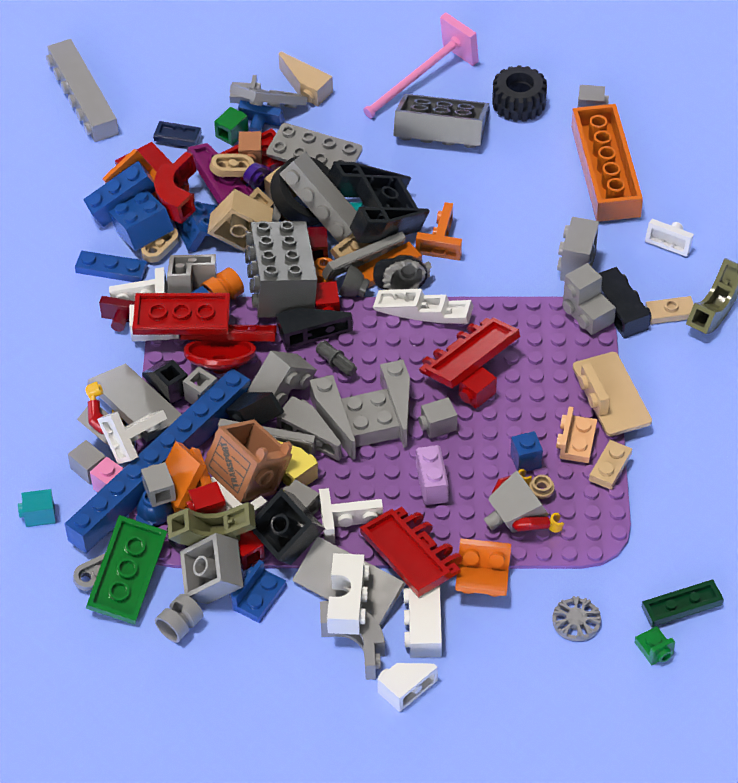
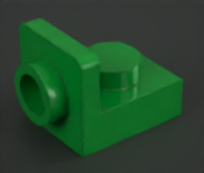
(655, 645)

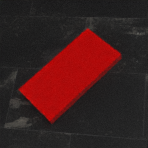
(181, 313)

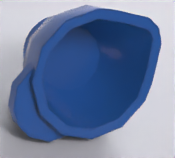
(152, 515)

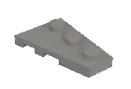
(272, 97)

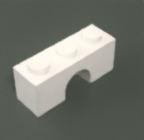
(346, 612)

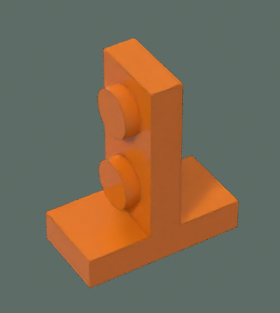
(438, 243)

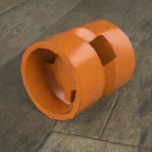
(225, 282)

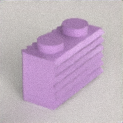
(432, 475)

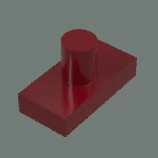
(117, 310)

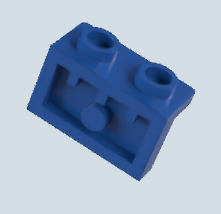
(258, 592)

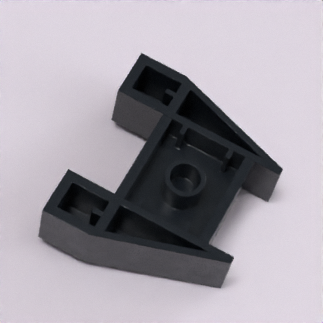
(385, 200)

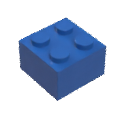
(141, 220)

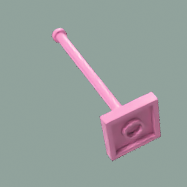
(455, 38)

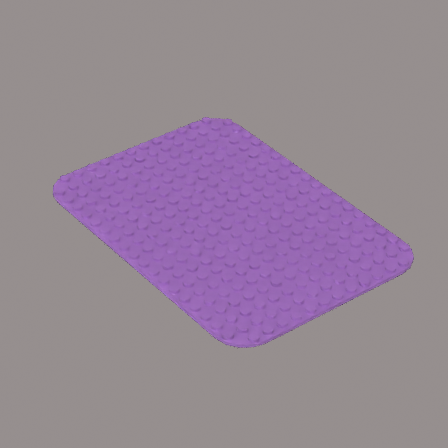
(531, 395)

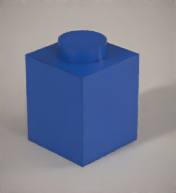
(526, 451)

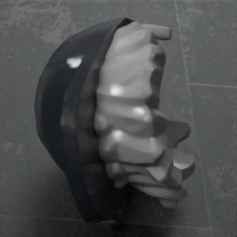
(401, 273)

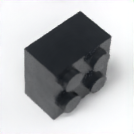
(286, 527)

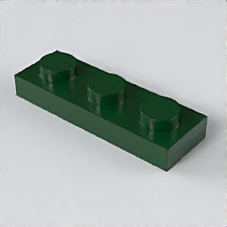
(682, 603)

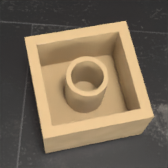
(234, 217)

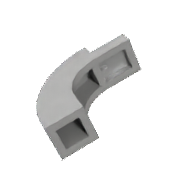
(369, 639)

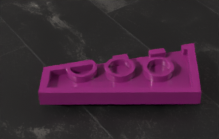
(219, 186)

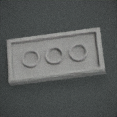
(133, 398)
(315, 576)

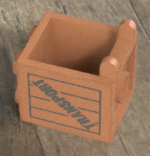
(247, 460)

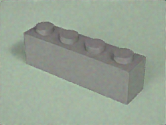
(320, 196)

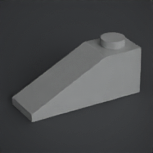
(304, 419)

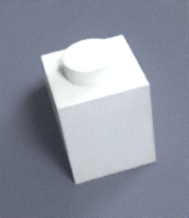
(406, 682)

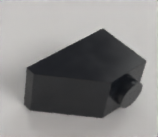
(256, 406)

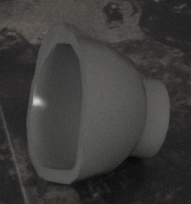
(354, 283)

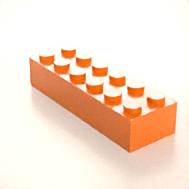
(606, 162)

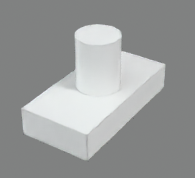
(669, 237)

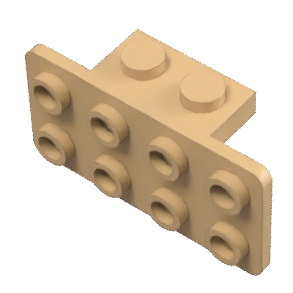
(612, 394)

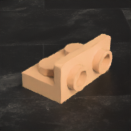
(577, 437)

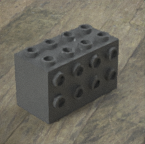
(280, 267)

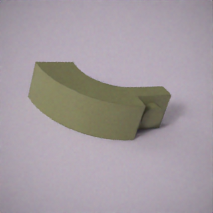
(191, 527)

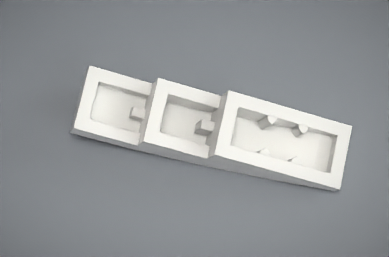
(421, 307)

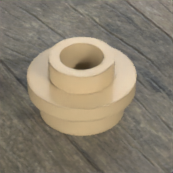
(542, 481)

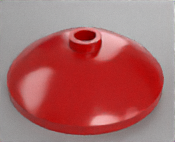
(219, 355)

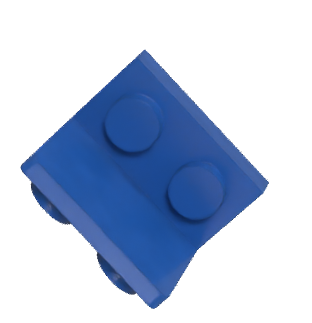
(195, 226)

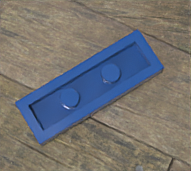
(111, 266)

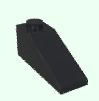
(310, 325)

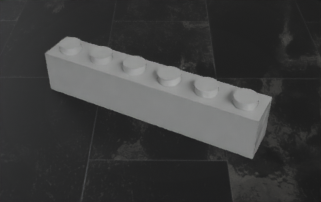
(82, 90)

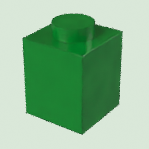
(230, 124)

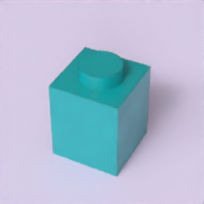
(37, 508)

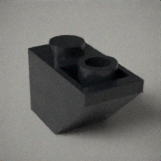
(167, 379)

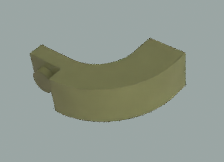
(713, 309)

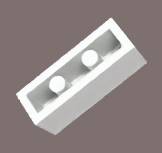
(424, 623)

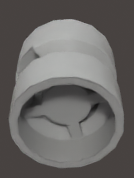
(177, 620)

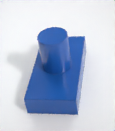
(261, 115)

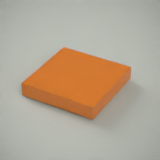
(185, 472)

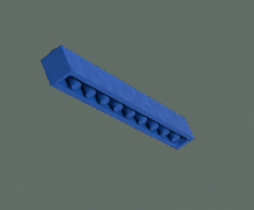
(124, 491)

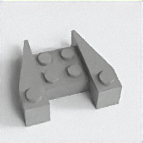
(366, 416)

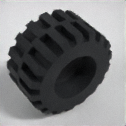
(519, 93)

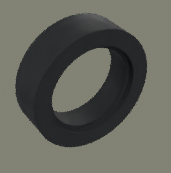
(285, 201)

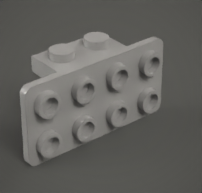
(295, 140)

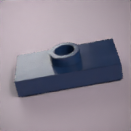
(177, 134)

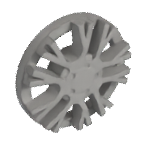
(576, 618)

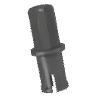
(336, 358)

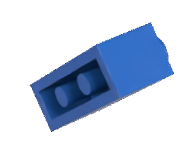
(119, 190)

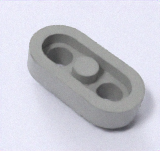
(87, 569)

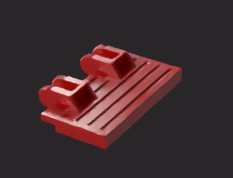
(469, 351)
(410, 549)

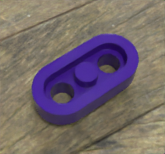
(255, 175)

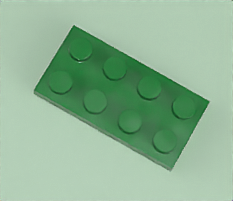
(126, 570)

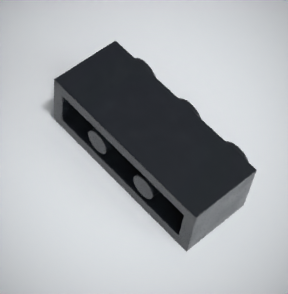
(630, 313)

